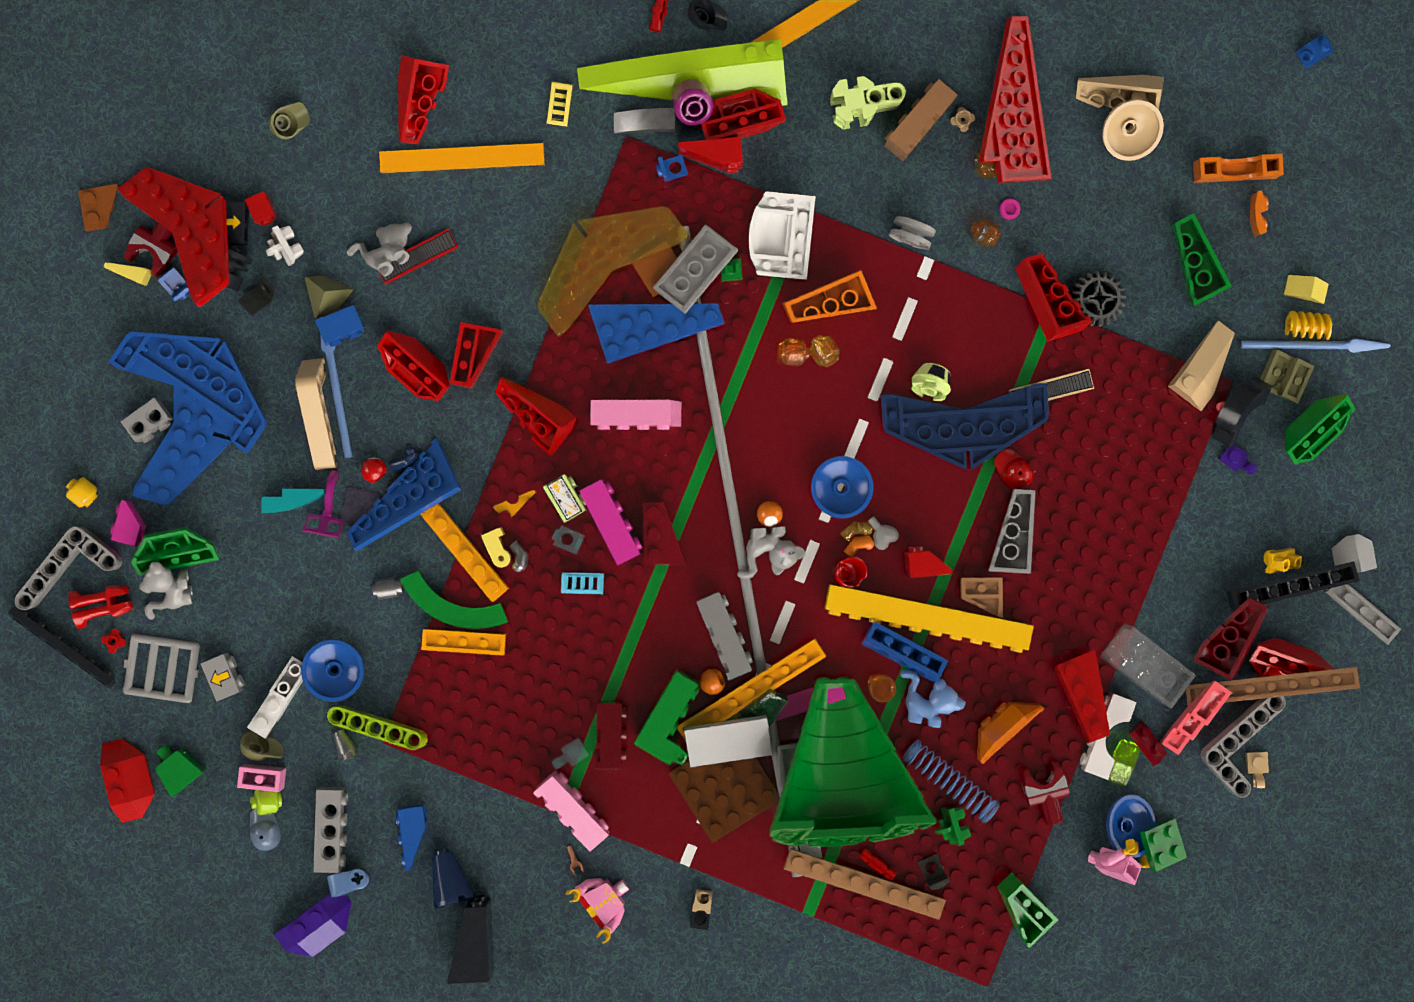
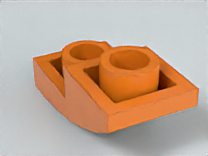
(1257, 206)

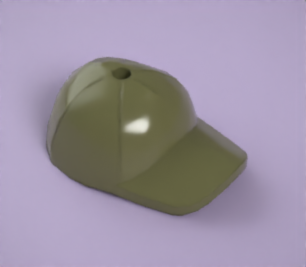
(295, 117)
(258, 748)

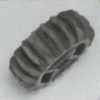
(1116, 297)

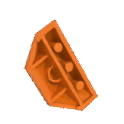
(1003, 726)

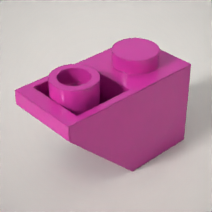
(128, 526)

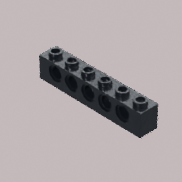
(1295, 585)

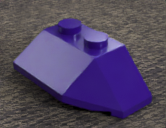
(316, 926)

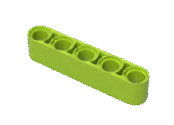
(367, 727)

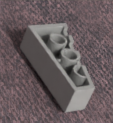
(1015, 539)

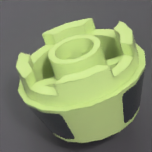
(932, 381)

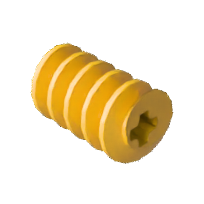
(1308, 323)

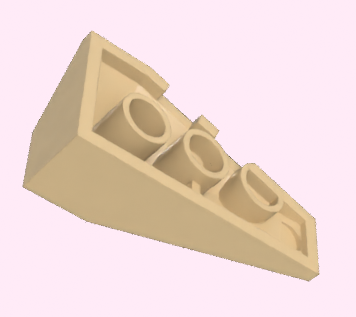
(1118, 89)
(1202, 370)

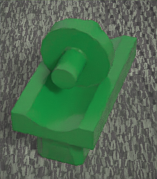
(950, 827)

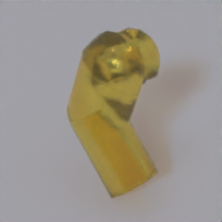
(856, 528)

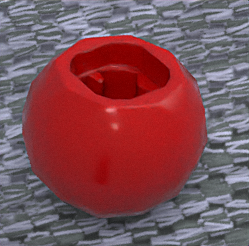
(373, 469)

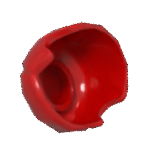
(850, 572)

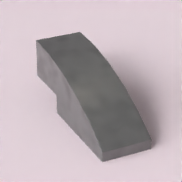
(644, 121)

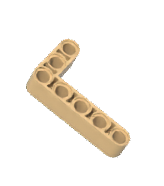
(314, 412)

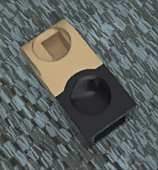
(701, 910)

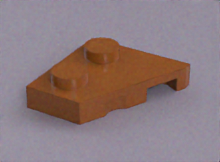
(97, 206)

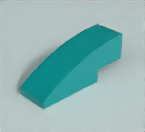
(290, 500)

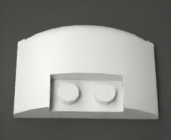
(782, 235)

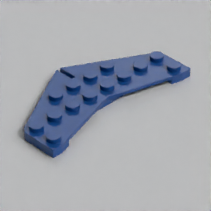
(212, 380)
(183, 452)

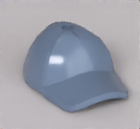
(267, 827)

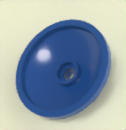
(857, 485)
(319, 677)
(1126, 820)

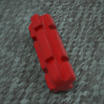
(877, 864)

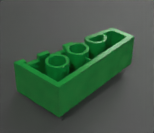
(1198, 261)

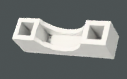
(1097, 759)

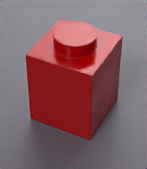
(261, 209)

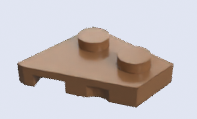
(983, 593)

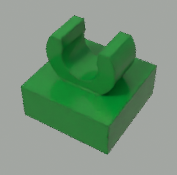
(732, 271)

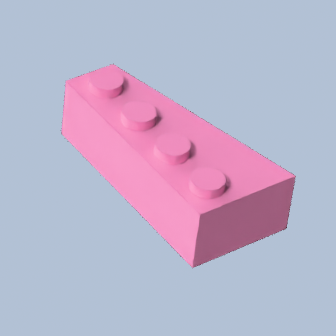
(572, 810)

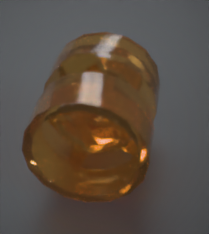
(881, 687)

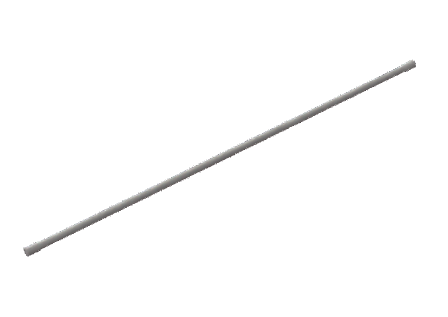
(735, 521)

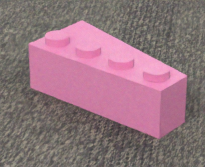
(635, 413)

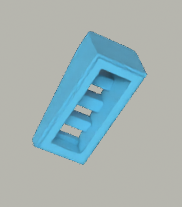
(564, 583)

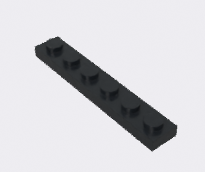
(55, 641)

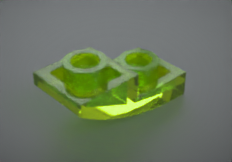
(1125, 760)

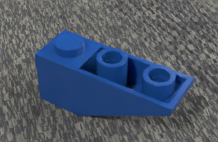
(412, 827)

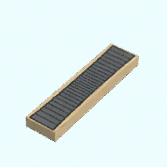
(1066, 384)

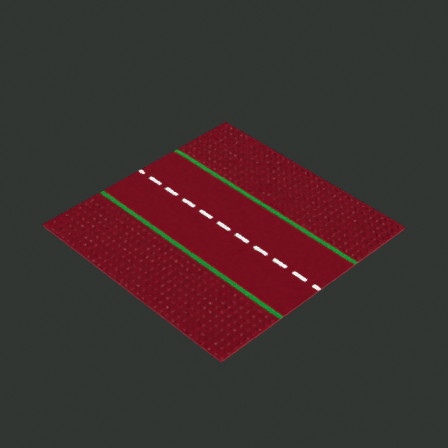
(1106, 501)

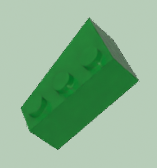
(1026, 911)

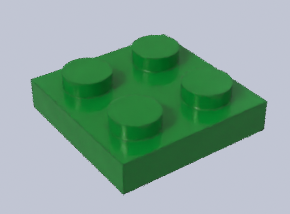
(1163, 844)

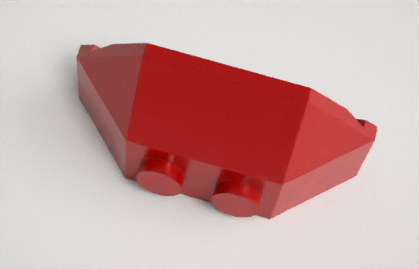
(743, 115)
(414, 366)
(1283, 658)
(126, 779)

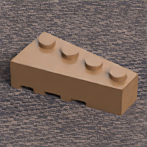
(920, 119)

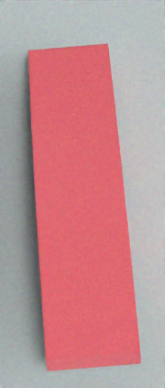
(1195, 716)

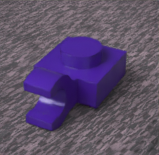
(1235, 458)

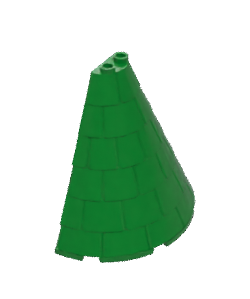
(846, 778)

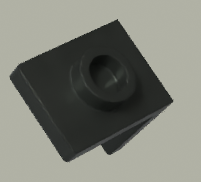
(258, 297)
(938, 878)

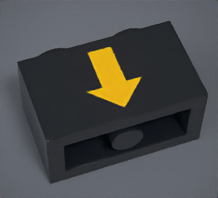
(237, 223)

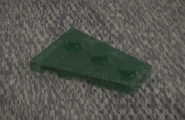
(768, 704)

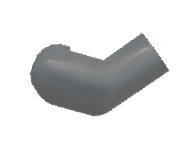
(521, 557)

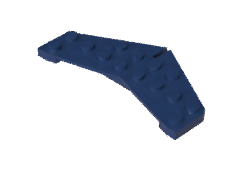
(978, 429)

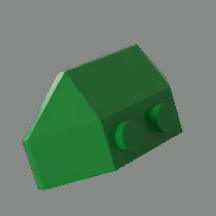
(1317, 428)
(173, 550)

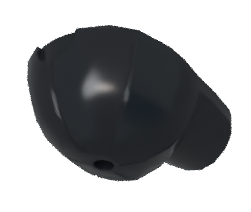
(712, 14)

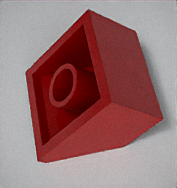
(923, 563)

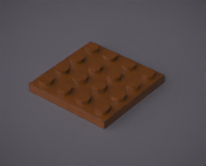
(725, 793)

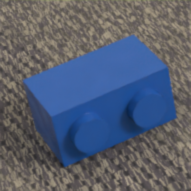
(340, 326)

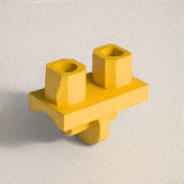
(1281, 560)

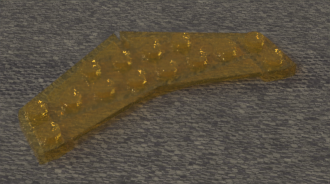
(589, 260)

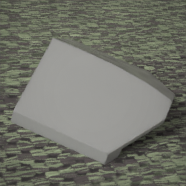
(1355, 549)

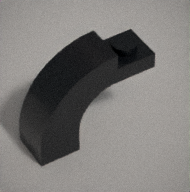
(1238, 407)

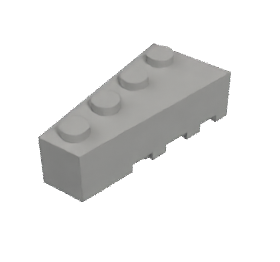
(724, 635)

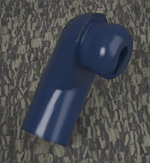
(403, 462)

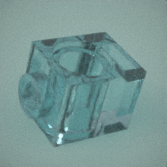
(577, 539)

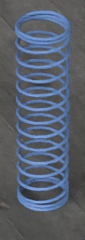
(915, 748)

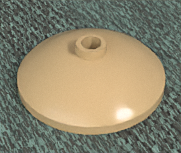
(1142, 135)

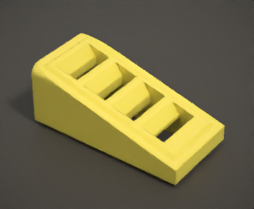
(563, 86)
(137, 274)

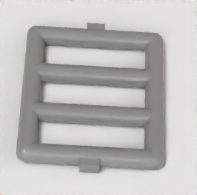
(154, 643)

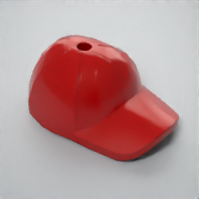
(1009, 465)

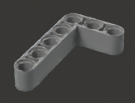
(62, 563)
(1237, 740)

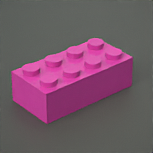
(610, 521)

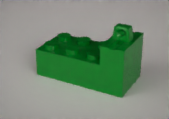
(662, 721)

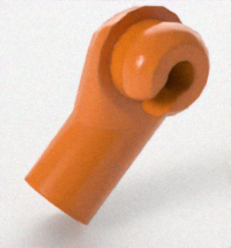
(858, 543)

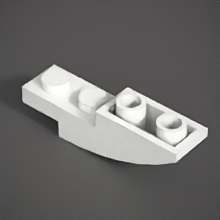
(278, 698)

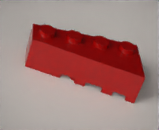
(1050, 299)
(1084, 691)

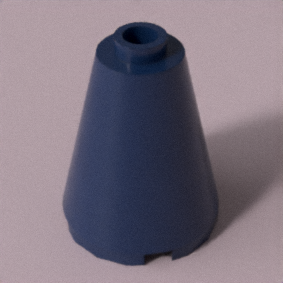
(448, 880)

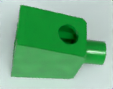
(177, 769)

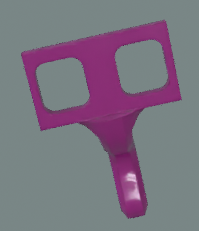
(326, 516)

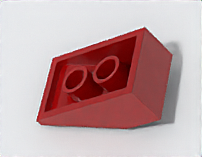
(717, 153)

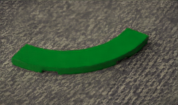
(449, 612)

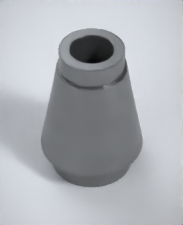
(345, 747)

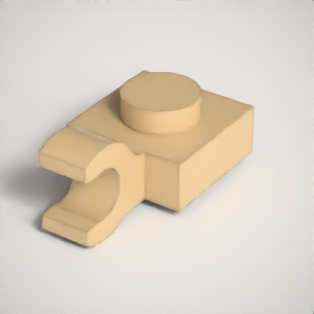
(1257, 765)

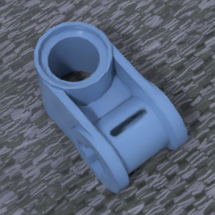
(344, 883)

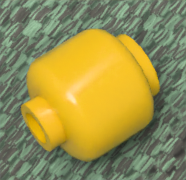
(81, 492)

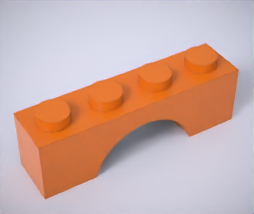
(1253, 168)

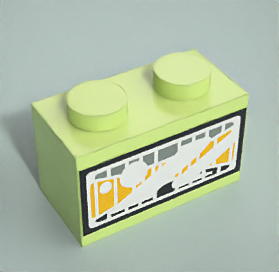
(565, 497)

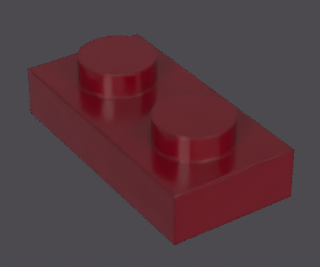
(1147, 743)

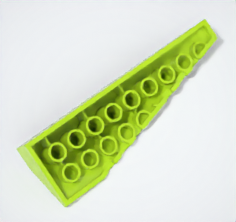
(721, 69)

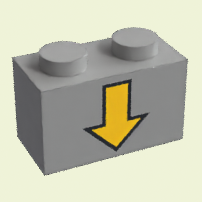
(223, 676)

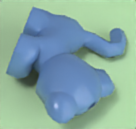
(941, 701)

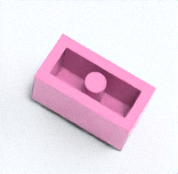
(261, 777)

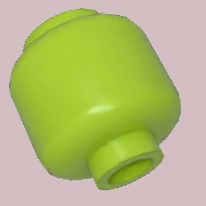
(266, 802)

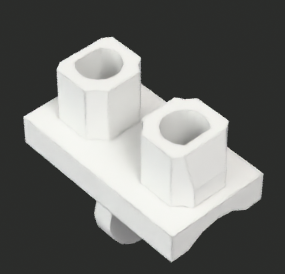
(280, 237)

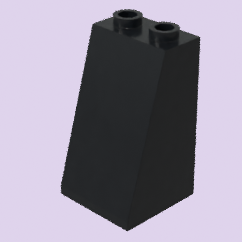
(474, 946)

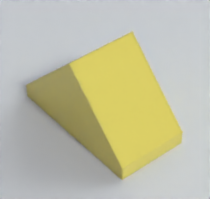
(1306, 288)

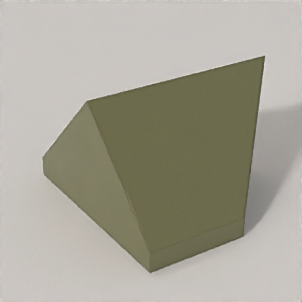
(326, 294)

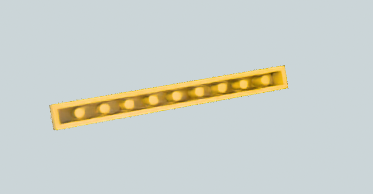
(928, 617)

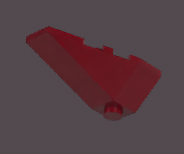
(1231, 641)

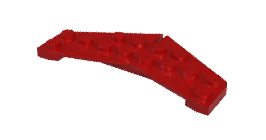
(197, 224)

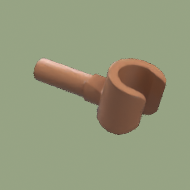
(574, 860)

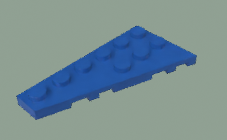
(641, 327)
(409, 495)

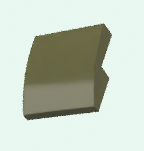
(1293, 380)

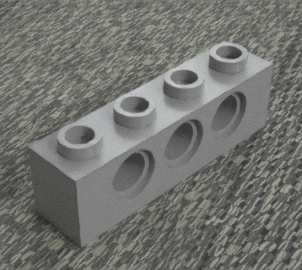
(323, 860)

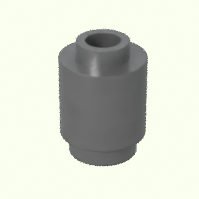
(387, 588)

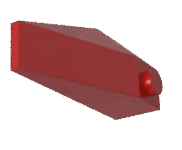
(417, 88)
(544, 418)

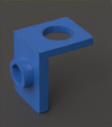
(663, 168)

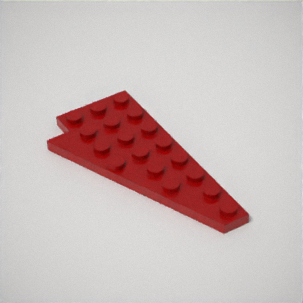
(1014, 123)

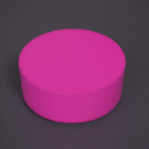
(1009, 209)

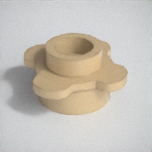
(962, 113)

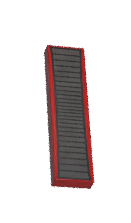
(423, 254)

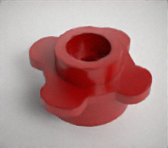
(119, 641)

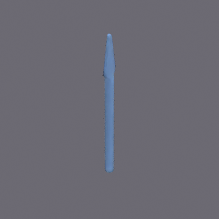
(1353, 345)
(337, 398)

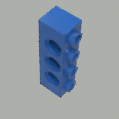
(904, 652)

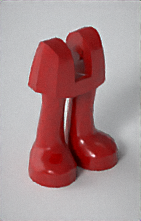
(77, 600)

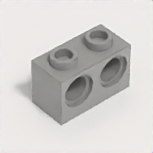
(146, 416)

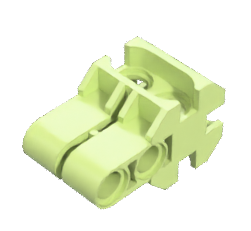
(858, 101)

